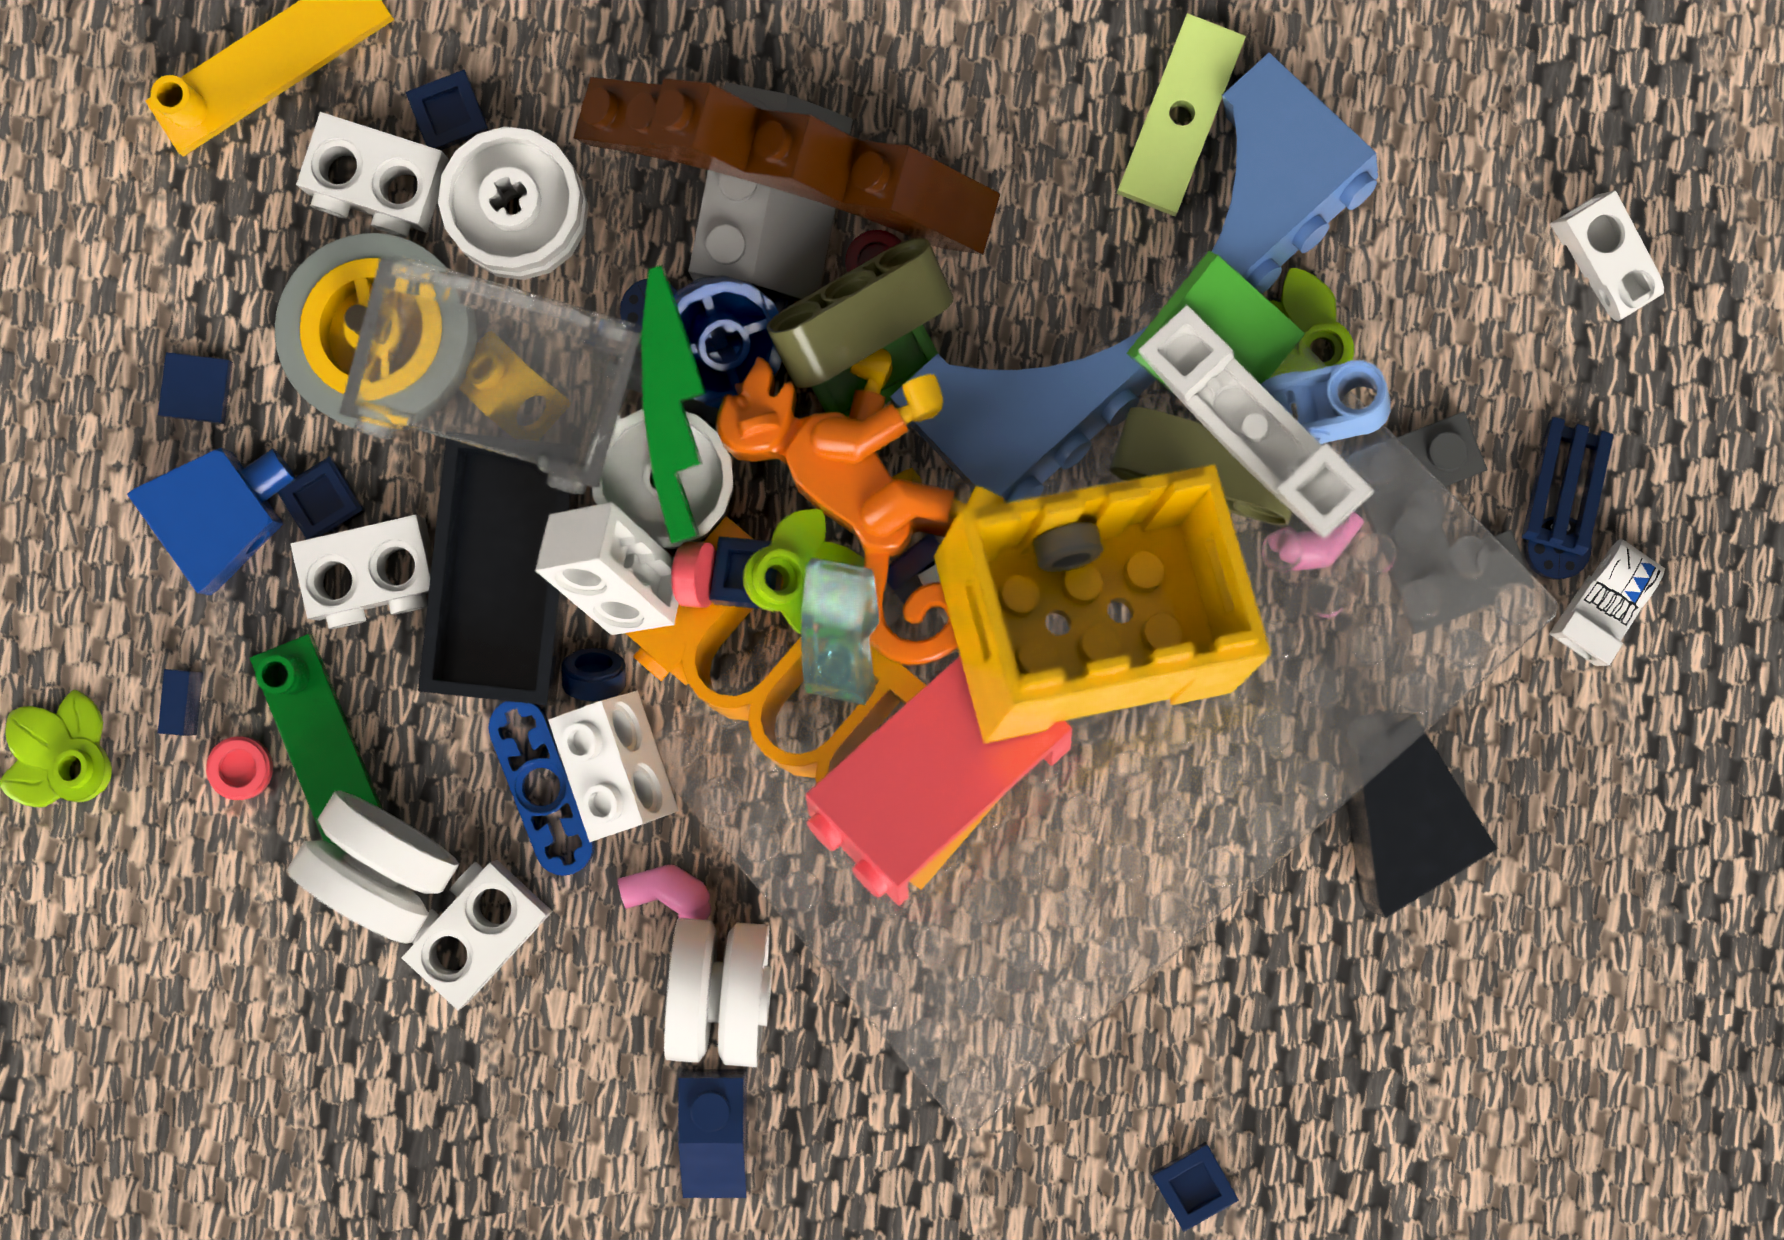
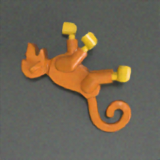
(844, 477)

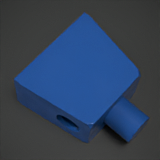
(214, 513)

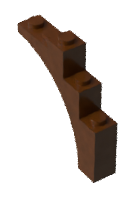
(790, 153)

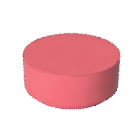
(693, 574)
(239, 768)

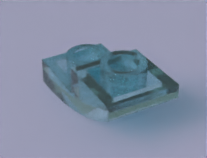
(836, 630)

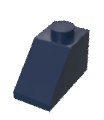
(713, 1132)

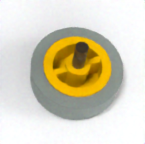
(325, 311)

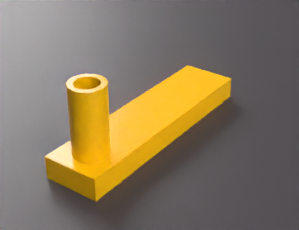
(260, 67)

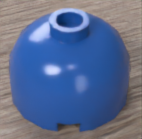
(726, 332)

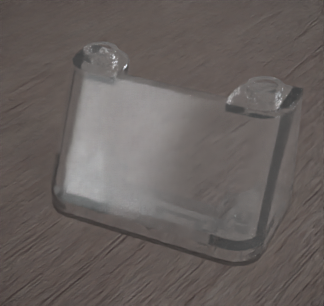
(492, 369)

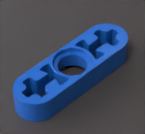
(511, 747)

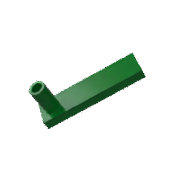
(312, 724)

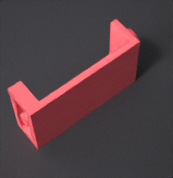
(921, 784)

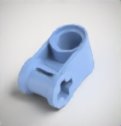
(1320, 398)

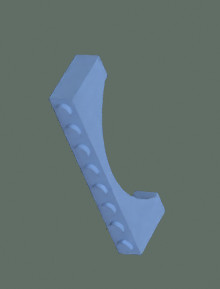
(1290, 180)

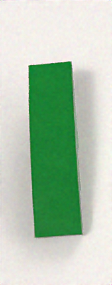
(667, 381)

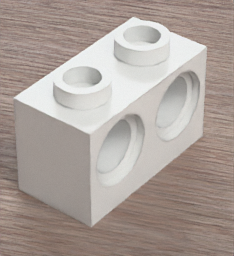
(379, 162)
(365, 555)
(609, 568)
(613, 765)
(486, 942)

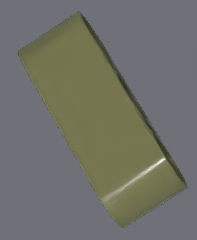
(860, 312)
(1166, 443)

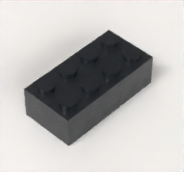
(489, 614)

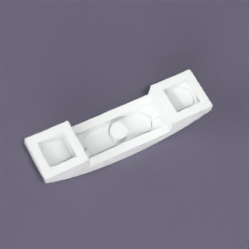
(1253, 424)

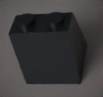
(1412, 830)

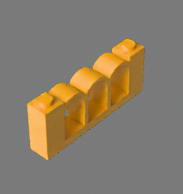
(688, 653)

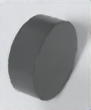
(1068, 547)

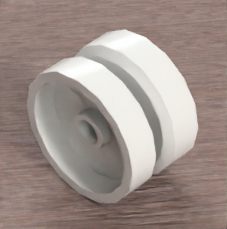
(490, 174)
(629, 486)
(372, 867)
(717, 992)

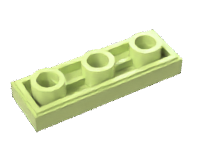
(1192, 80)

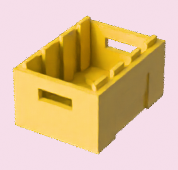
(1163, 557)

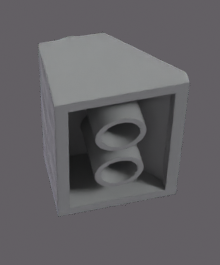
(761, 231)

